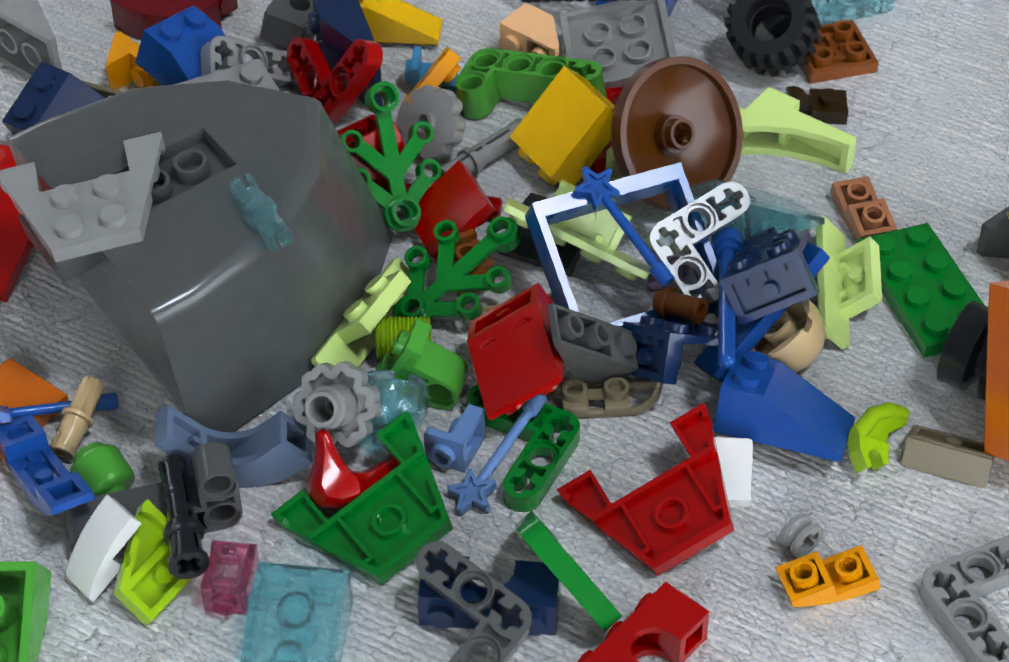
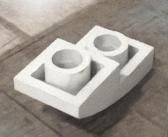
(104, 535)

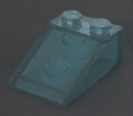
(297, 614)

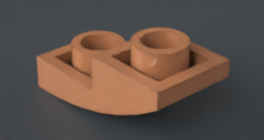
(861, 207)

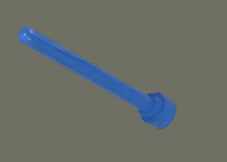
(725, 245)

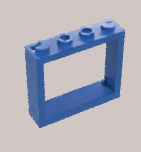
(665, 180)

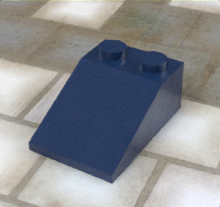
(336, 28)

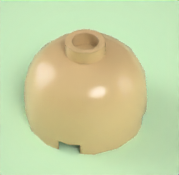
(795, 336)

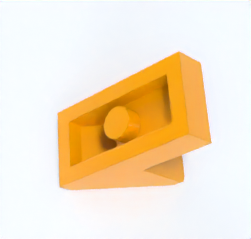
(122, 67)
(441, 70)

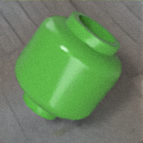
(103, 468)

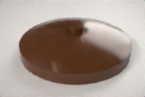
(673, 115)

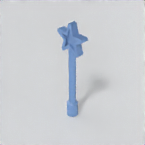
(474, 490)

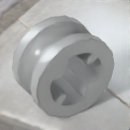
(800, 535)

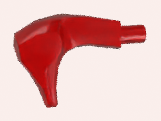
(333, 482)

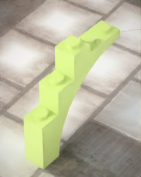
(778, 129)

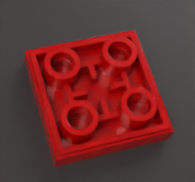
(454, 198)

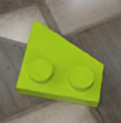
(144, 576)

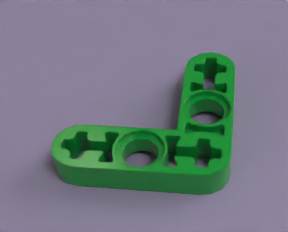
(540, 439)
(567, 570)

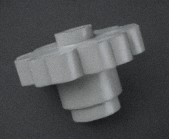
(440, 110)
(338, 402)

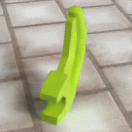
(870, 433)

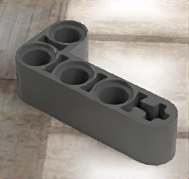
(212, 489)

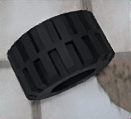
(780, 52)

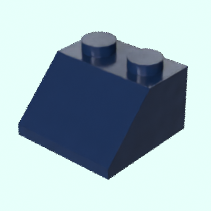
(47, 95)

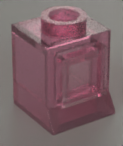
(229, 577)

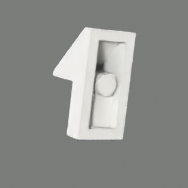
(736, 466)

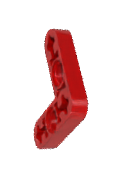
(359, 63)

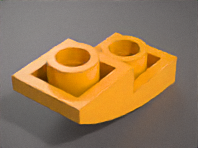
(828, 580)

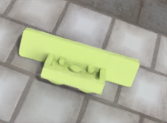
(593, 233)
(847, 281)
(357, 331)

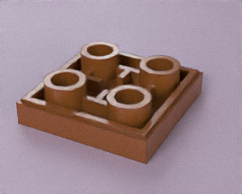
(840, 54)

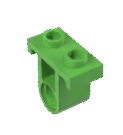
(436, 365)

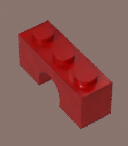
(661, 625)

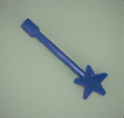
(599, 190)
(106, 402)

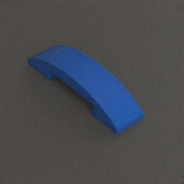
(39, 469)

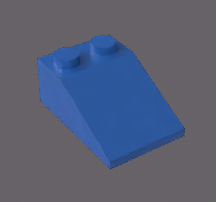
(173, 46)
(780, 409)

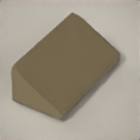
(947, 456)

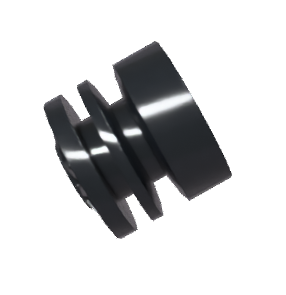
(966, 350)

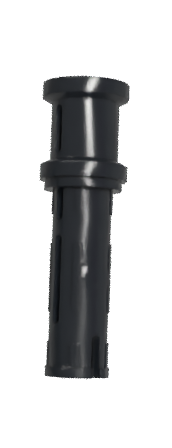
(183, 530)

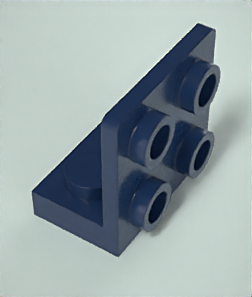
(769, 276)
(661, 345)

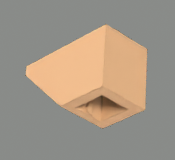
(529, 31)

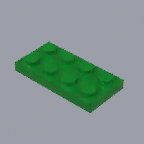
(922, 285)

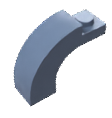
(258, 454)

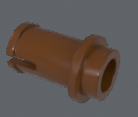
(672, 303)

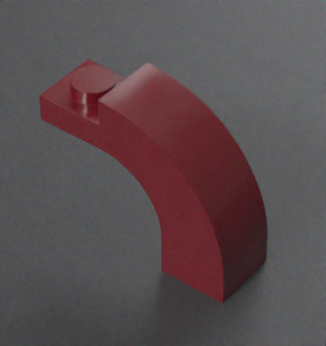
(137, 15)

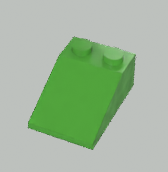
(23, 609)

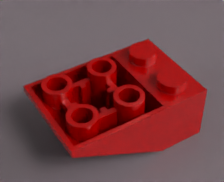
(514, 352)

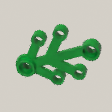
(393, 164)
(455, 277)

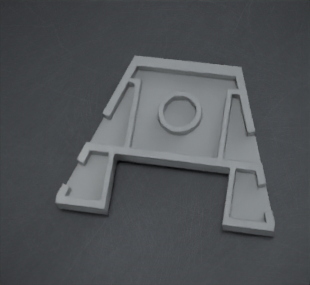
(90, 213)

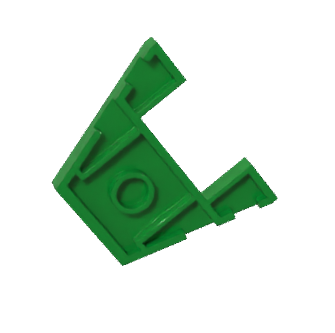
(386, 522)

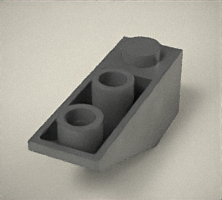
(591, 346)

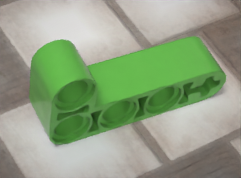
(515, 76)

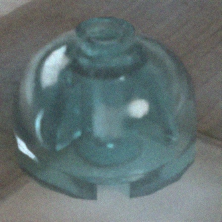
(396, 398)

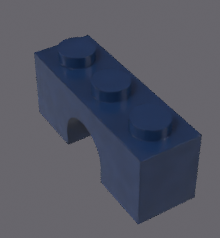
(530, 582)

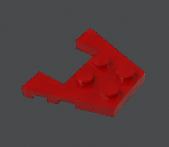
(669, 514)

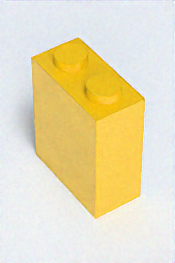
(565, 128)

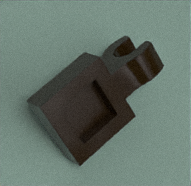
(822, 104)

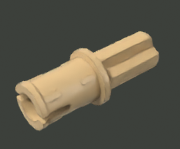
(77, 418)

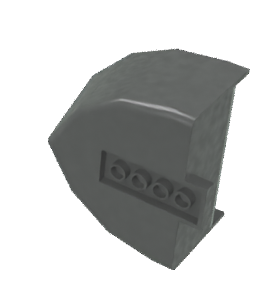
(202, 292)

